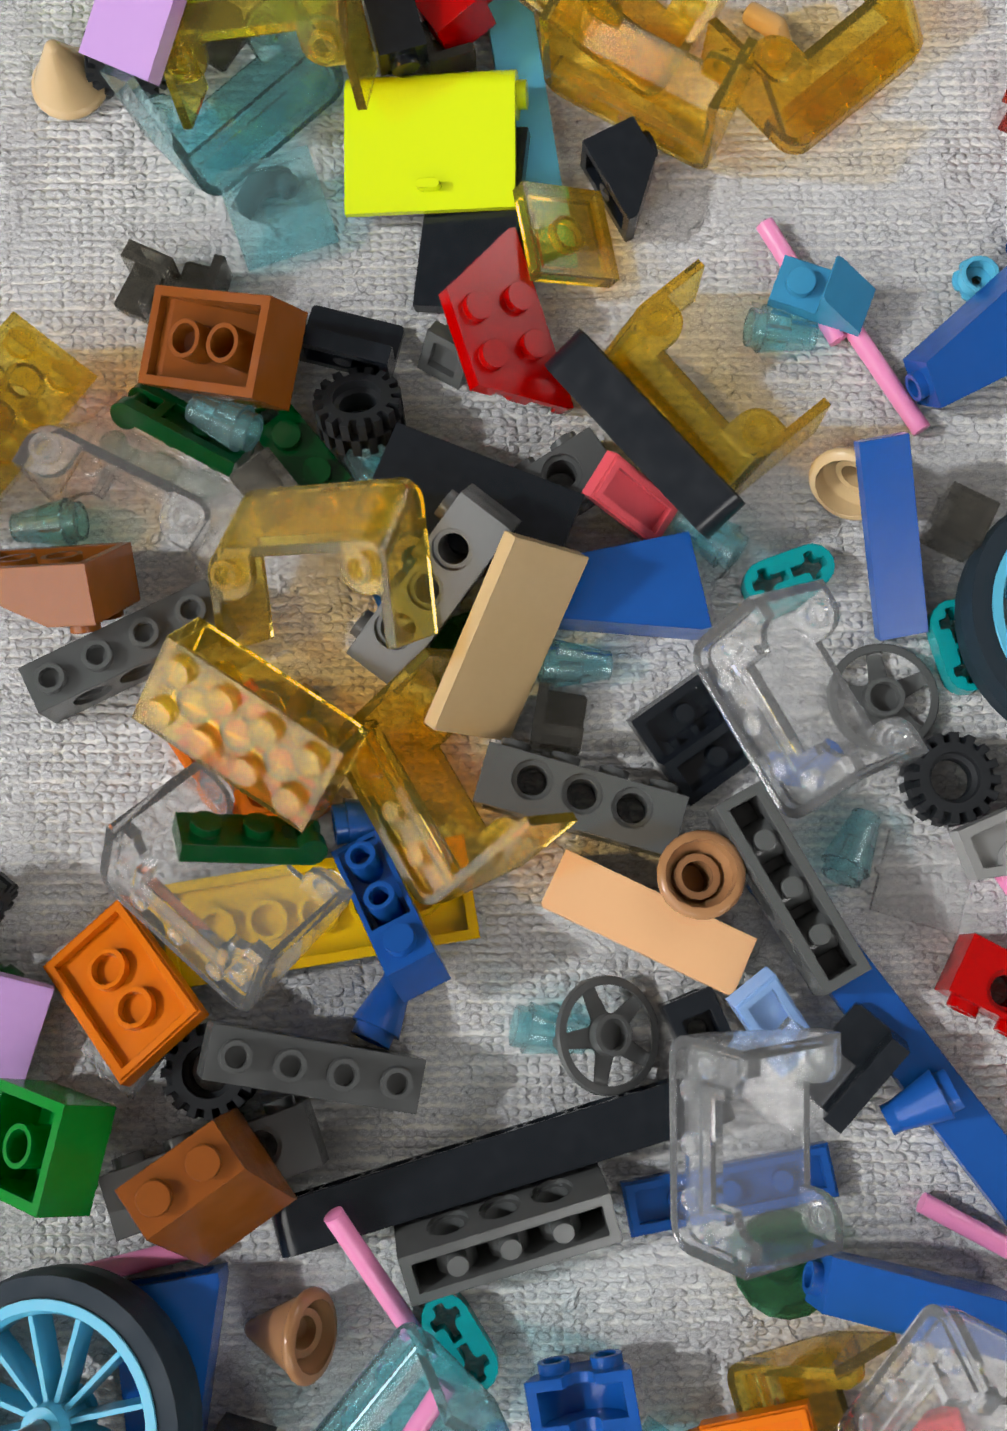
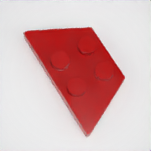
(503, 328)

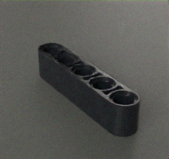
(644, 434)

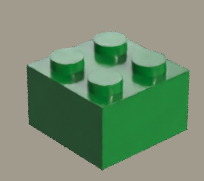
(51, 1147)

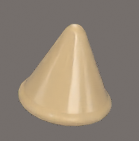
(62, 85)
(835, 484)

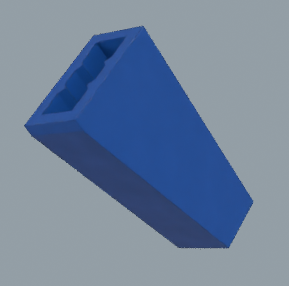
(963, 350)
(641, 591)
(893, 1293)
(196, 1307)

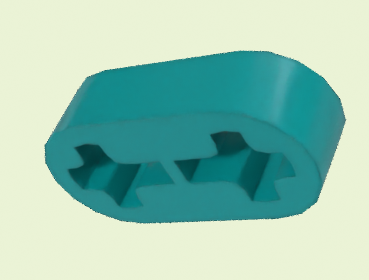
(786, 563)
(946, 650)
(470, 1333)

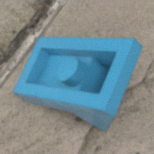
(823, 295)

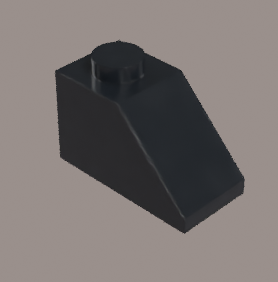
(396, 36)
(621, 167)

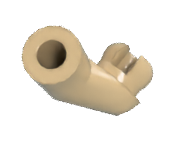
(765, 21)

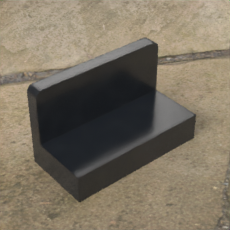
(350, 341)
(874, 1052)

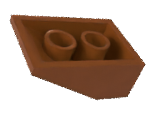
(223, 345)
(69, 584)

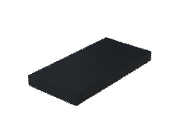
(458, 238)
(440, 466)

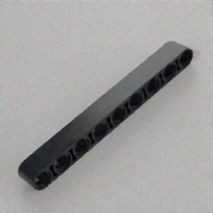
(478, 1167)

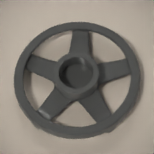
(885, 696)
(606, 1035)

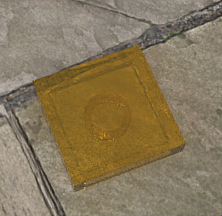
(565, 235)

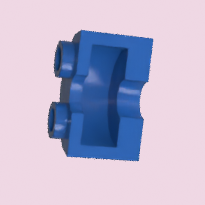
(583, 1394)

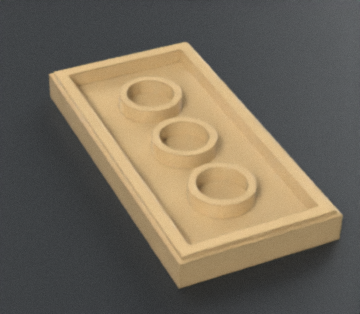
(506, 637)

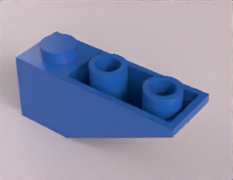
(390, 917)

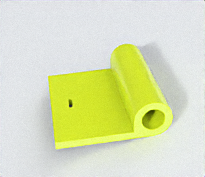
(433, 144)

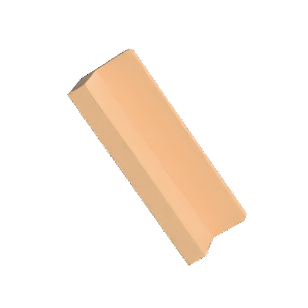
(647, 924)

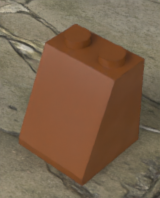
(207, 1190)

